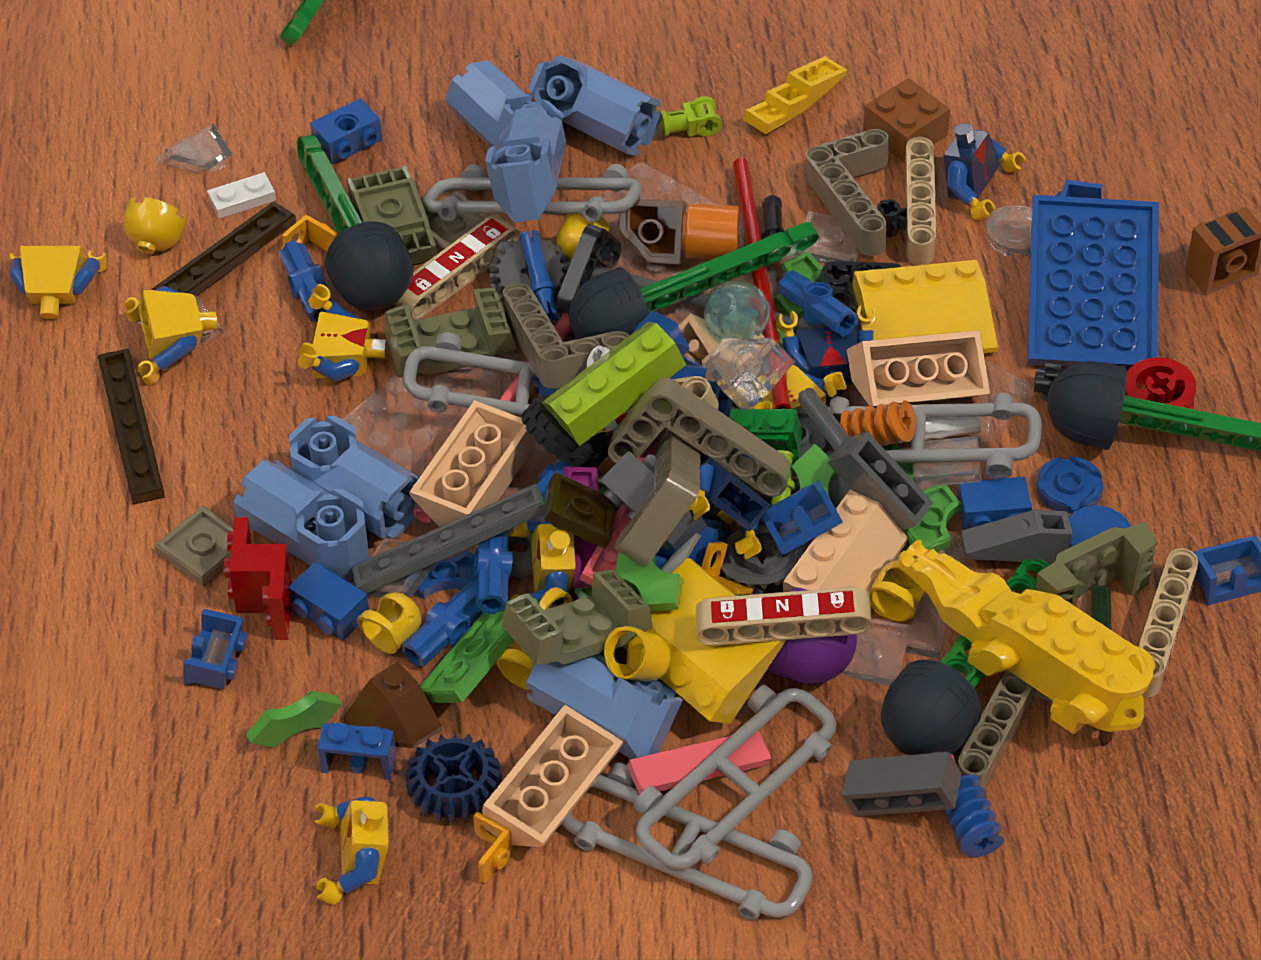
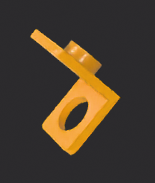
(311, 231)
(715, 570)
(499, 852)

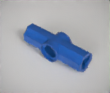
(302, 275)
(818, 303)
(492, 569)
(442, 626)

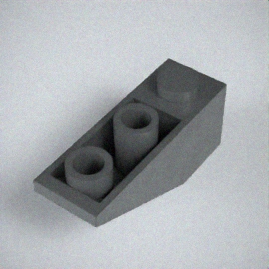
(1019, 537)

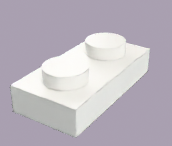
(241, 195)

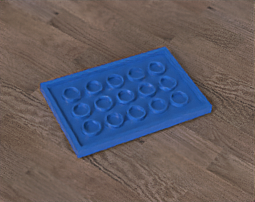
(1093, 281)

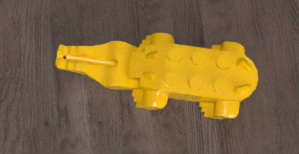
(1040, 639)

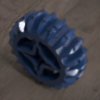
(455, 789)

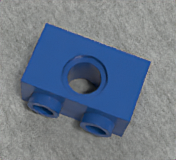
(347, 130)

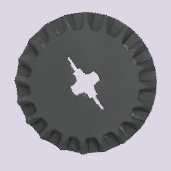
(511, 264)
(751, 571)

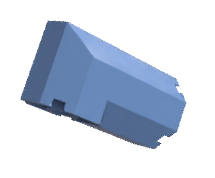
(488, 99)
(597, 103)
(526, 163)
(335, 460)
(305, 517)
(626, 708)

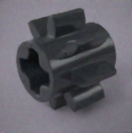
(894, 216)
(1045, 378)

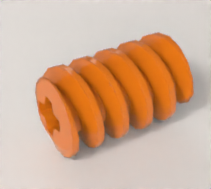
(884, 424)

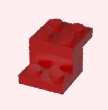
(259, 577)

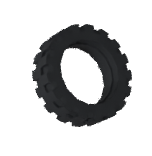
(557, 440)

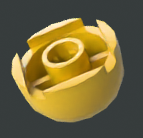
(153, 225)

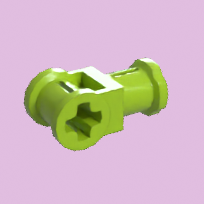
(692, 118)

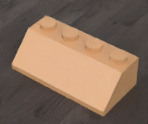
(919, 368)
(473, 464)
(850, 551)
(551, 778)

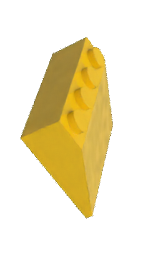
(927, 301)
(708, 676)

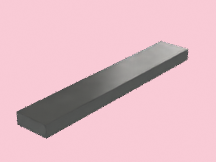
(449, 539)

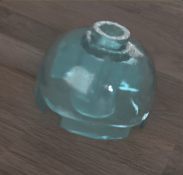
(736, 310)

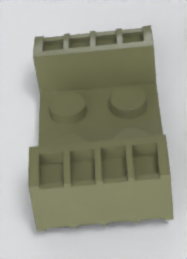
(395, 201)
(481, 329)
(1098, 560)
(577, 627)

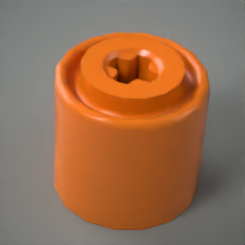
(709, 231)

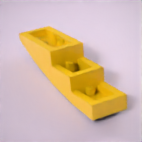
(799, 92)

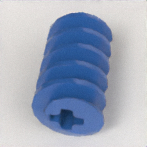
(974, 820)

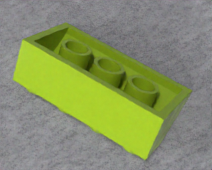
(614, 382)

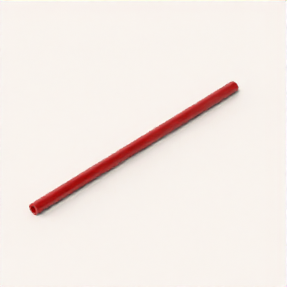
(759, 276)

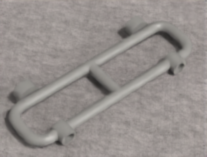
(475, 178)
(448, 349)
(998, 460)
(766, 705)
(780, 849)

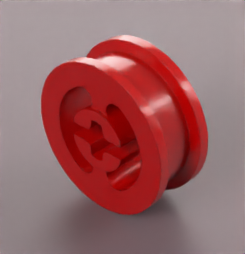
(1163, 382)

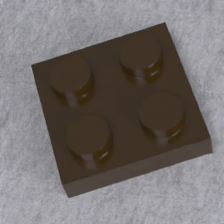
(579, 510)

